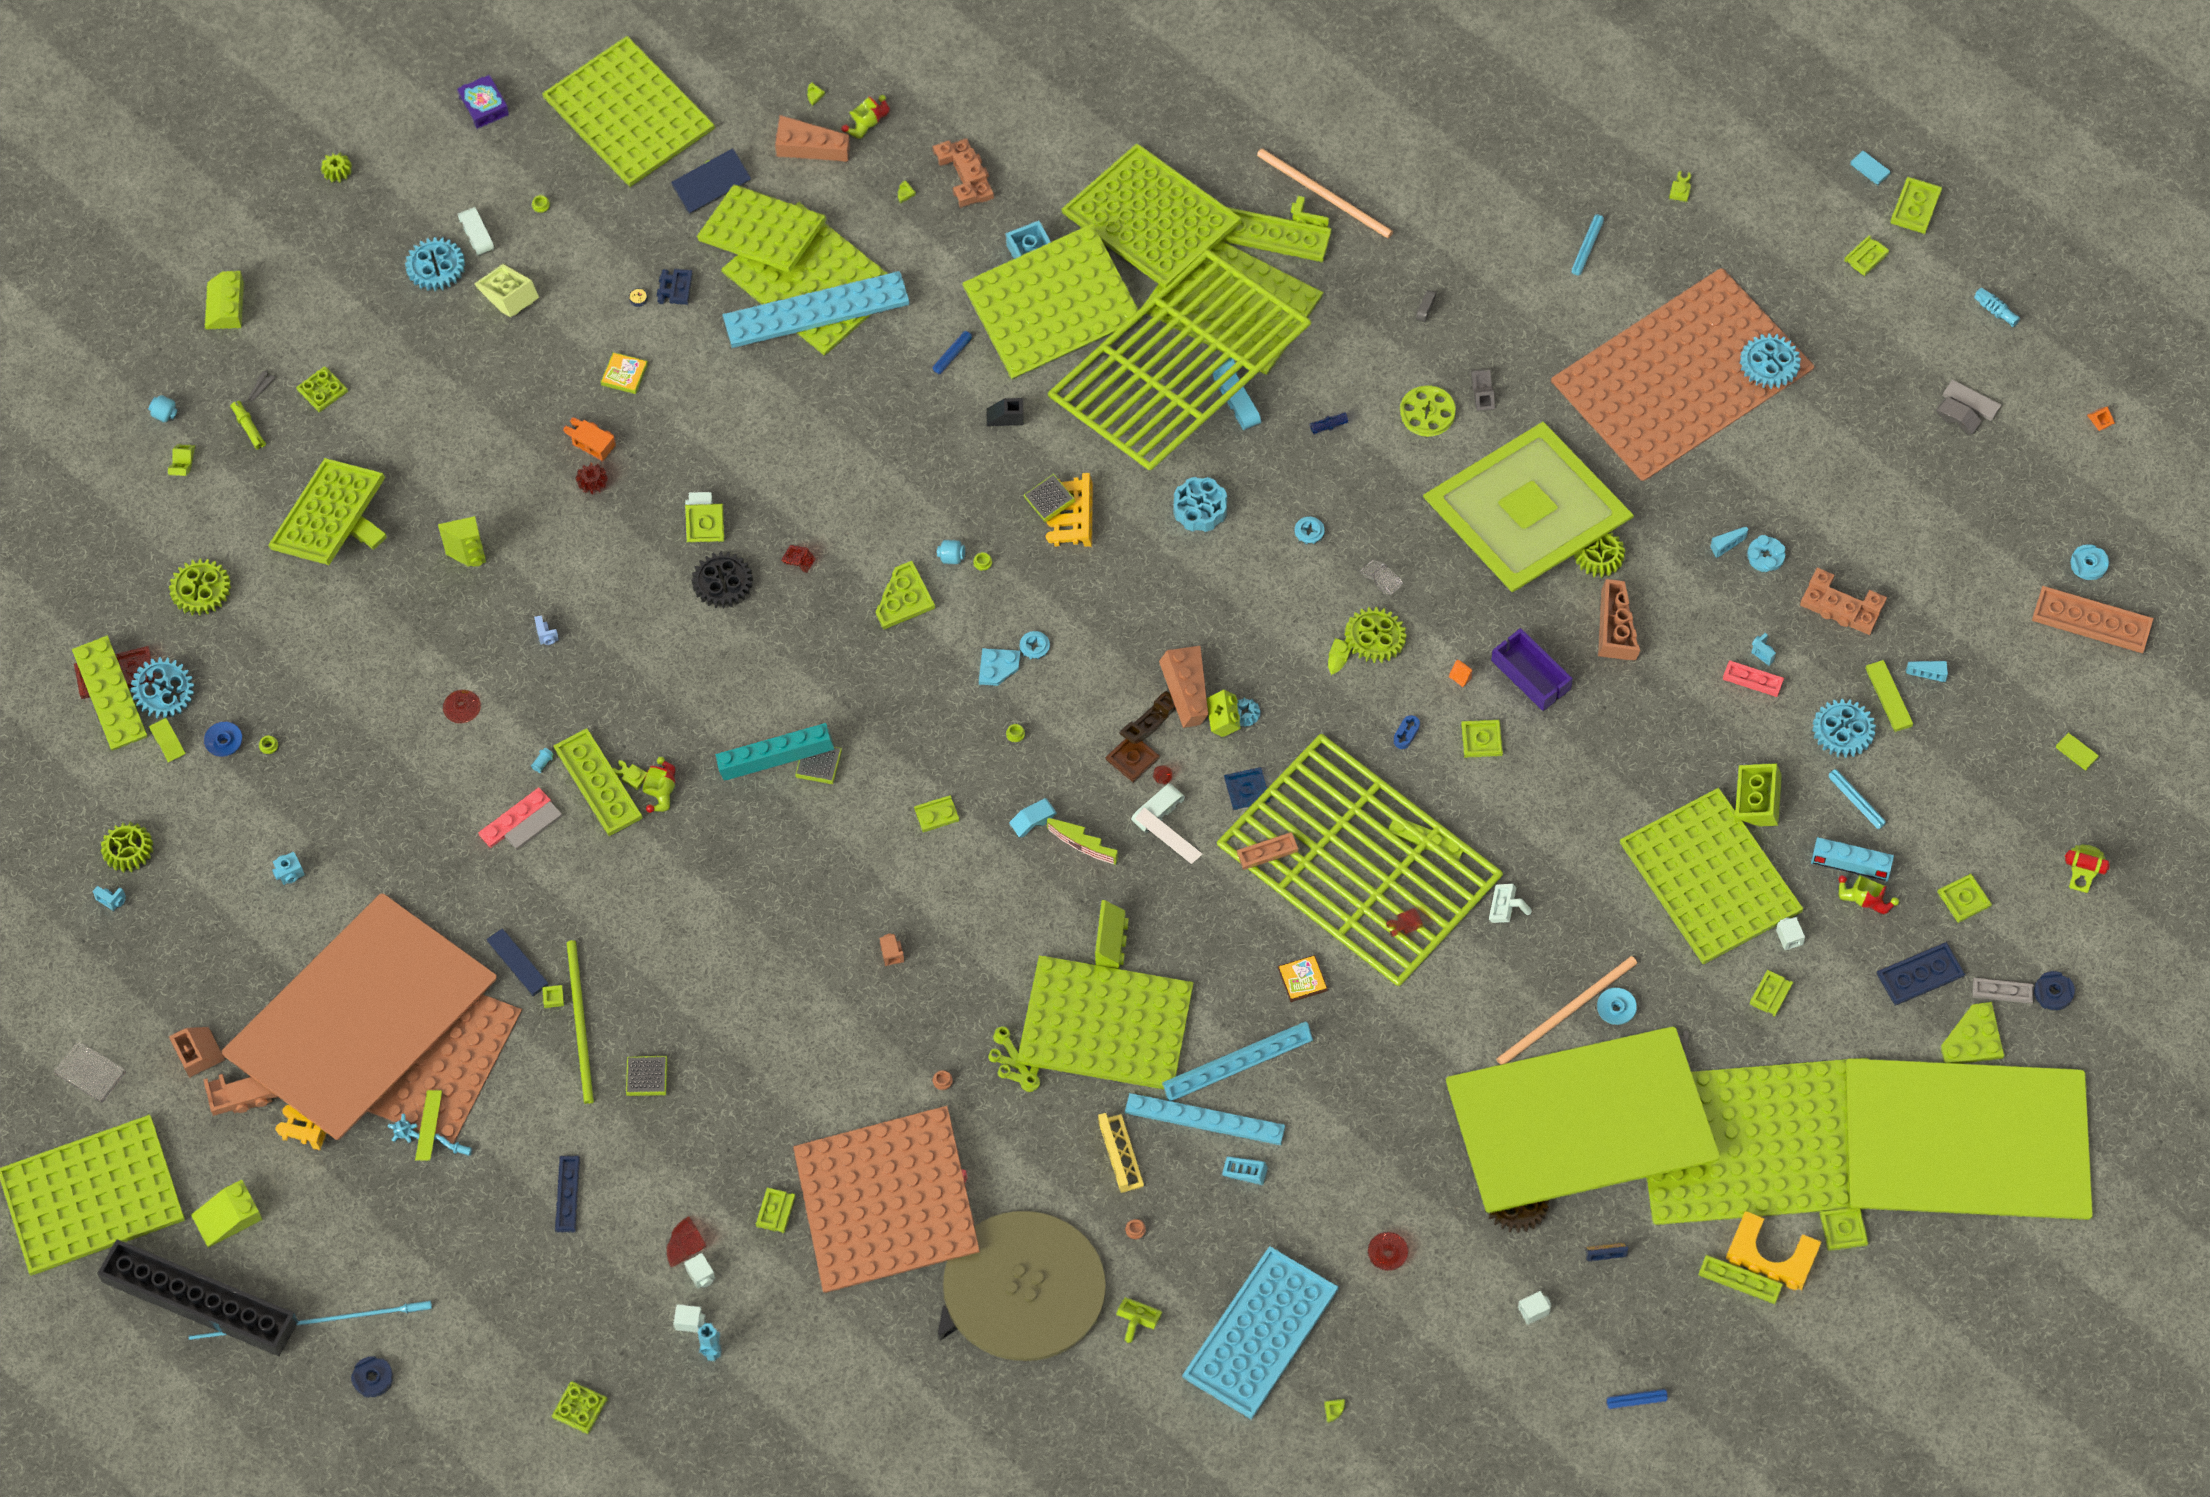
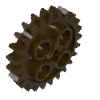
(1522, 1216)

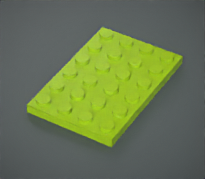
(761, 228)
(326, 511)

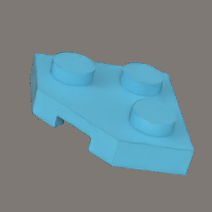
(997, 665)

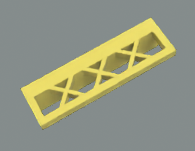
(1114, 1152)

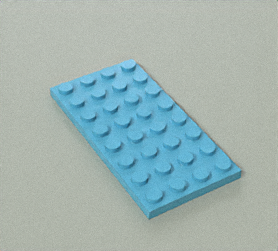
(1260, 1332)

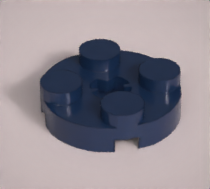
(2054, 1001)
(361, 1374)

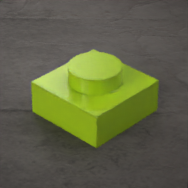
(553, 996)

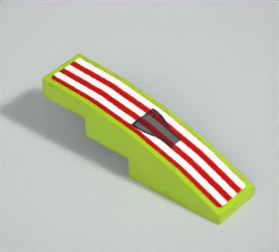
(1075, 837)

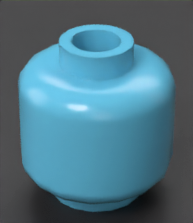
(162, 408)
(951, 552)

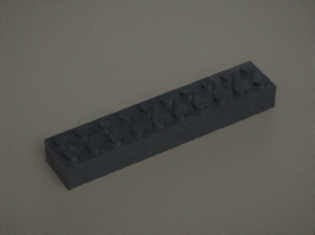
(198, 1297)

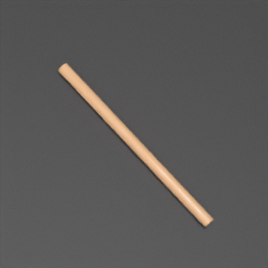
(1326, 194)
(1567, 1010)

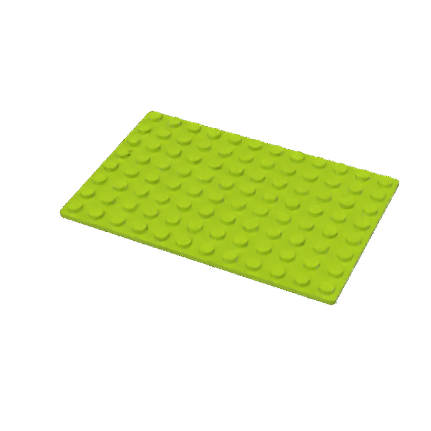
(1581, 1119)
(1968, 1139)
(1777, 1144)

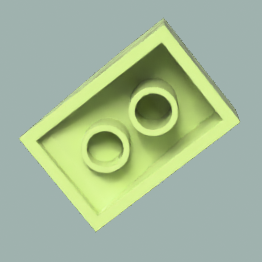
(508, 290)

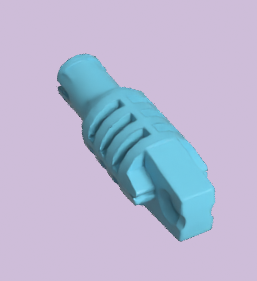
(1996, 307)

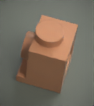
(891, 950)

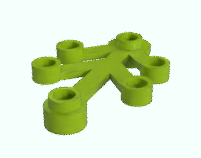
(1024, 1074)

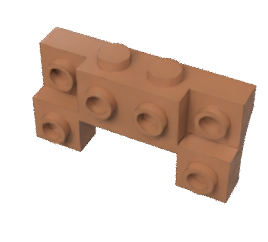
(969, 168)
(1840, 606)
(236, 1095)

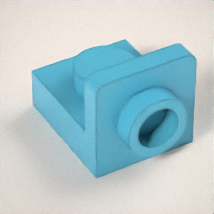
(1763, 651)
(109, 899)

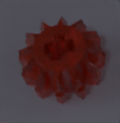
(591, 478)

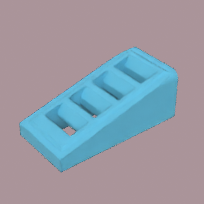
(1725, 542)
(1928, 669)
(1260, 1165)

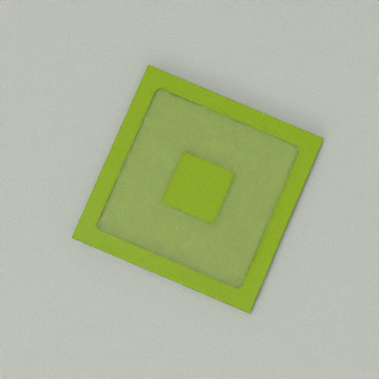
(1528, 506)

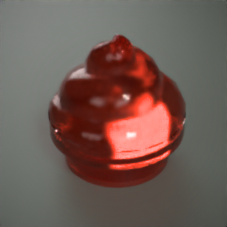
(1162, 774)

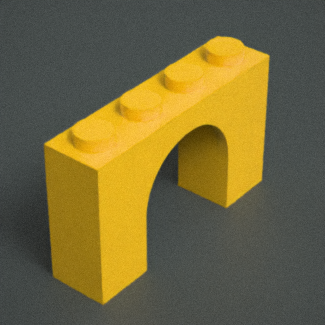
(1791, 1272)

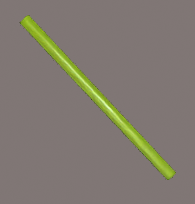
(580, 1022)

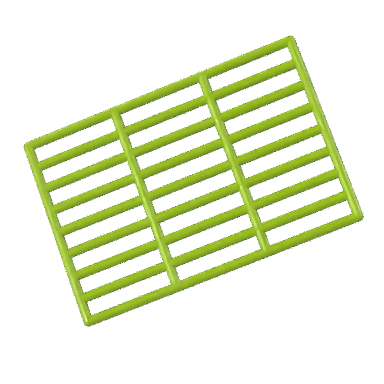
(1154, 381)
(1388, 881)

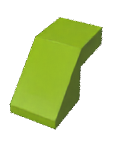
(182, 460)
(167, 739)

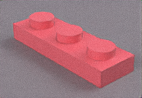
(1753, 678)

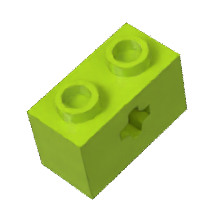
(1223, 713)

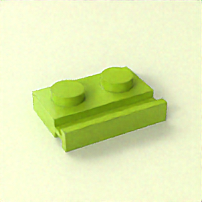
(1866, 255)
(936, 813)
(1771, 993)
(775, 1210)

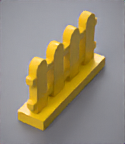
(1075, 519)
(314, 1136)

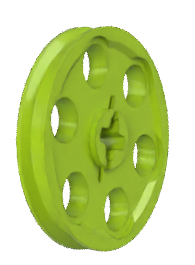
(1434, 414)

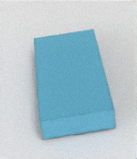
(1870, 167)

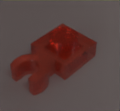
(1407, 921)

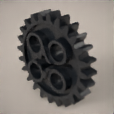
(739, 574)

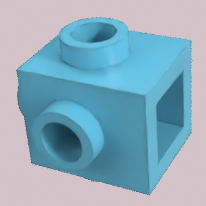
(287, 868)

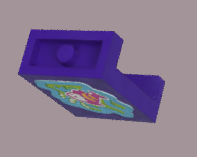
(483, 101)

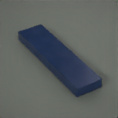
(517, 962)
(567, 1194)

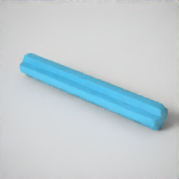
(1587, 245)
(1857, 799)

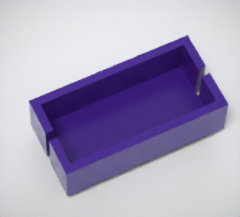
(1531, 669)

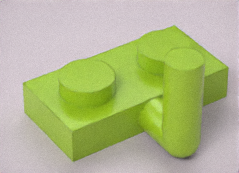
(1137, 1314)

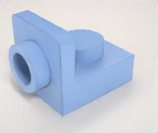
(545, 635)

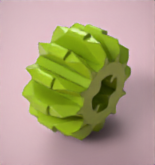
(336, 167)

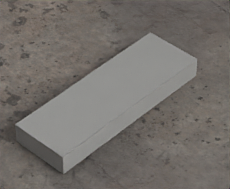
(1978, 403)
(533, 825)
(2002, 990)

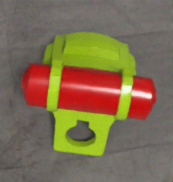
(2085, 861)

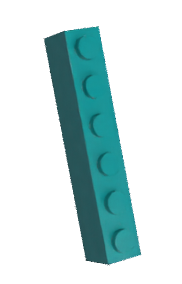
(774, 751)

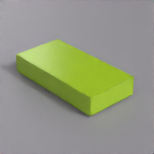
(2077, 751)

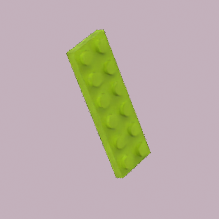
(1279, 235)
(109, 693)
(597, 782)

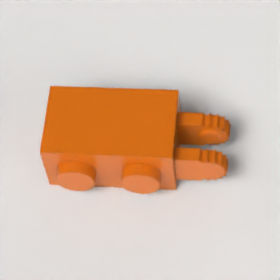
(591, 438)

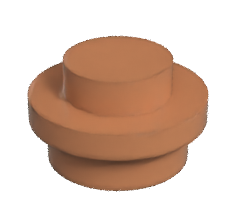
(942, 1080)
(1135, 1229)

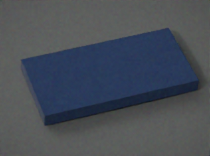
(710, 180)
(1920, 973)

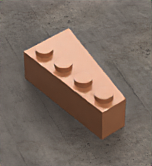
(810, 141)
(1616, 628)
(1186, 683)

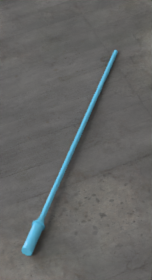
(405, 1308)

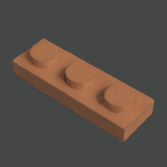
(1267, 850)

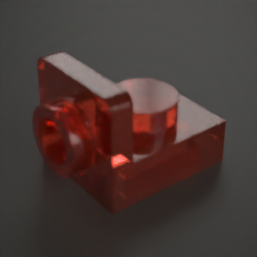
(799, 557)

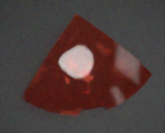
(684, 1242)

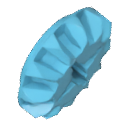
(1303, 524)
(1029, 639)
(1253, 709)

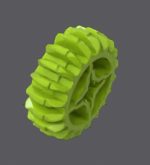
(1609, 547)
(128, 856)

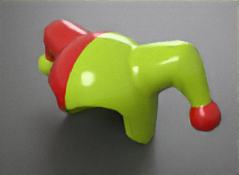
(867, 116)
(660, 784)
(1866, 894)

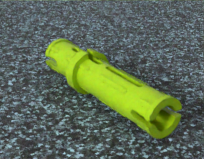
(244, 419)

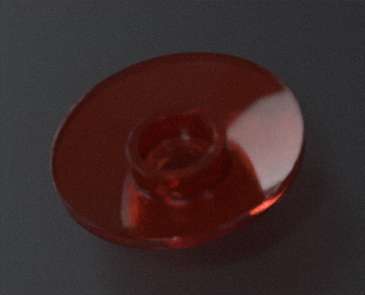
(461, 713)
(1387, 1242)

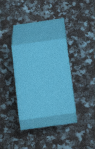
(1032, 815)

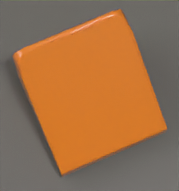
(2101, 418)
(1461, 673)

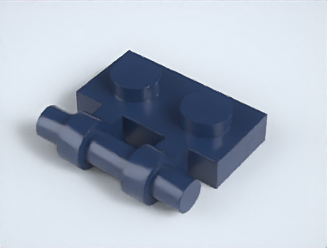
(680, 287)

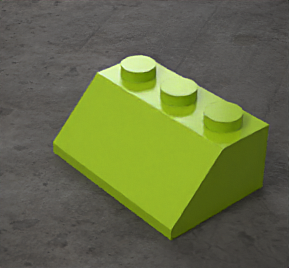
(224, 301)
(463, 541)
(1758, 794)
(1111, 936)

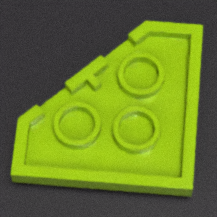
(903, 597)
(1974, 1037)

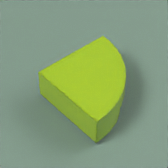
(814, 93)
(905, 192)
(1334, 1409)

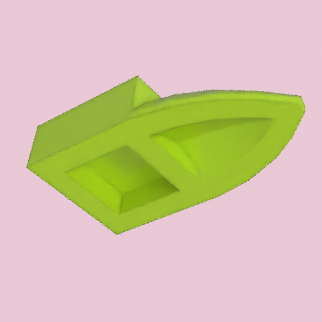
(1338, 655)

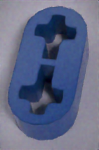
(1410, 734)

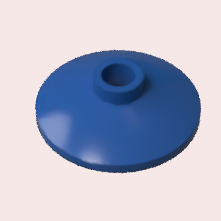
(219, 732)

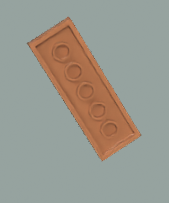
(2092, 619)

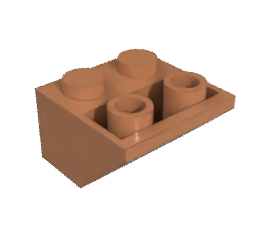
(196, 1049)

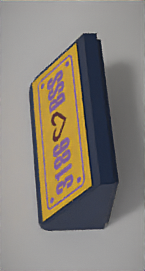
(1606, 1252)

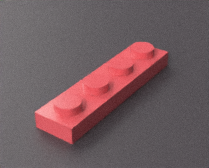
(518, 813)

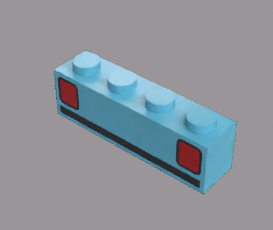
(1852, 859)

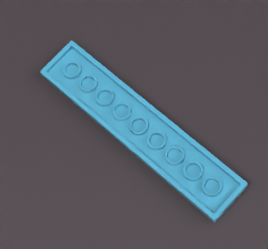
(815, 309)

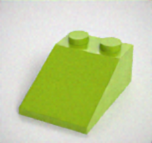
(226, 1214)

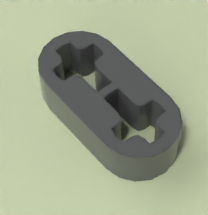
(1426, 305)

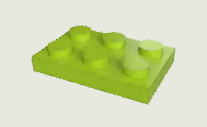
(1916, 205)

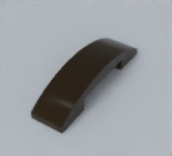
(1150, 720)

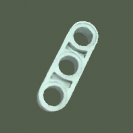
(476, 231)
(1161, 804)

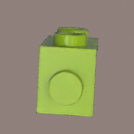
(1298, 215)

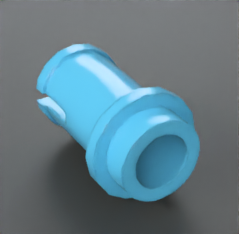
(541, 761)

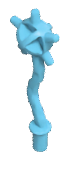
(403, 1129)

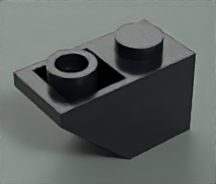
(1006, 412)

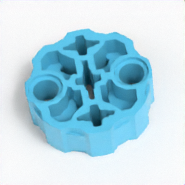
(1200, 504)

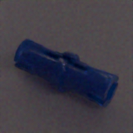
(1329, 423)

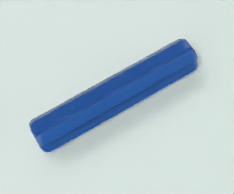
(952, 352)
(1636, 1399)

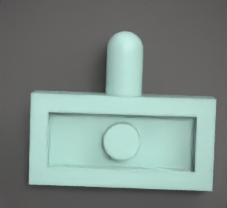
(1504, 901)

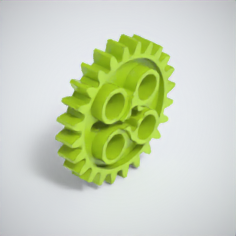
(216, 589)
(1375, 635)

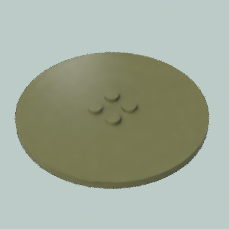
(1027, 1289)

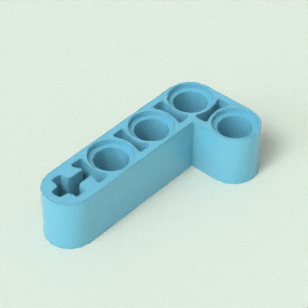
(1241, 403)

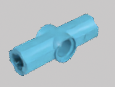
(709, 1342)

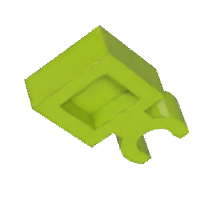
(1681, 188)
(632, 776)

